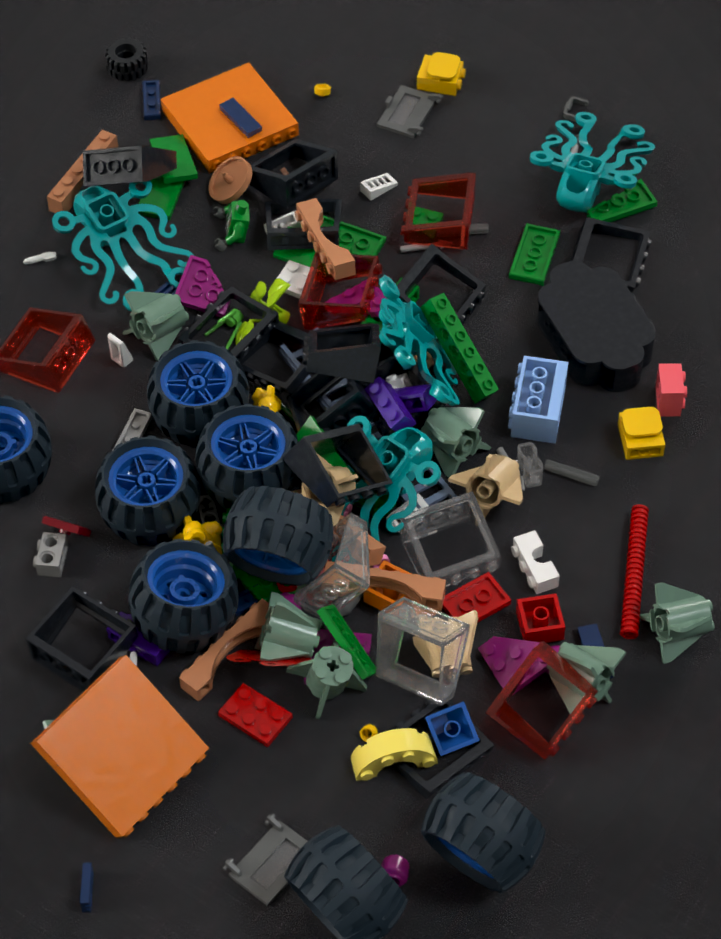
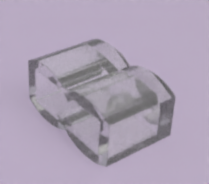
(530, 464)

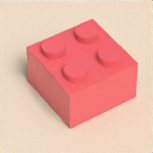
(670, 389)

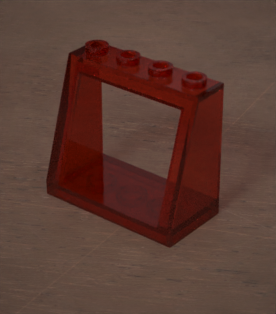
(441, 234)
(323, 315)
(62, 358)
(515, 724)

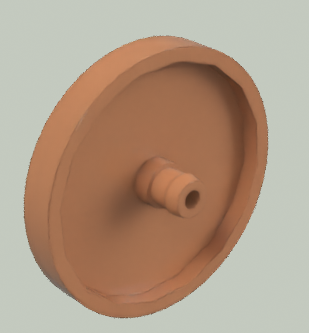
(230, 180)

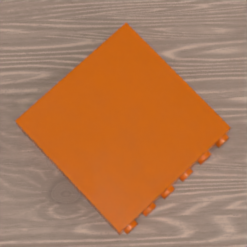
(211, 133)
(120, 747)

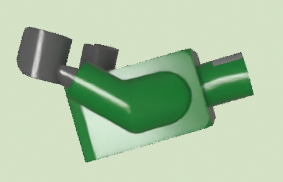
(236, 223)

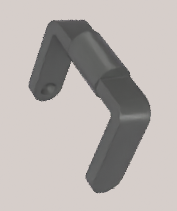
(568, 105)

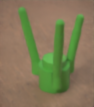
(232, 319)

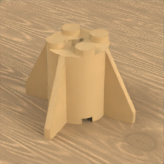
(343, 481)
(492, 482)
(432, 653)

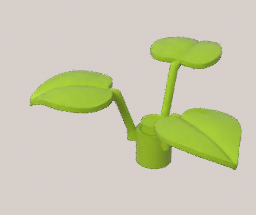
(276, 290)

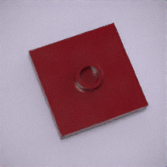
(66, 527)

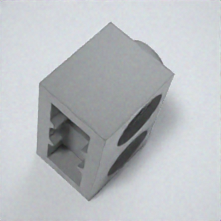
(55, 555)

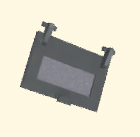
(407, 111)
(264, 866)

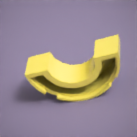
(392, 747)

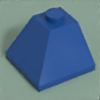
(452, 728)

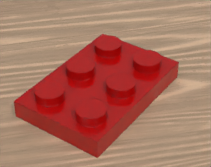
(480, 595)
(255, 714)

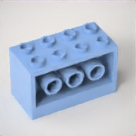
(538, 399)

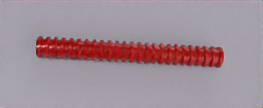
(634, 572)

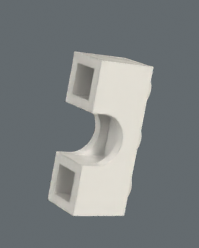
(539, 575)

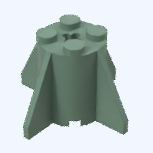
(156, 319)
(454, 435)
(678, 619)
(287, 631)
(591, 662)
(328, 674)

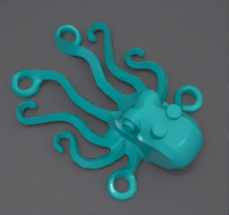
(585, 173)
(107, 221)
(410, 334)
(404, 457)

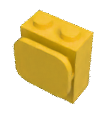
(441, 74)
(641, 433)

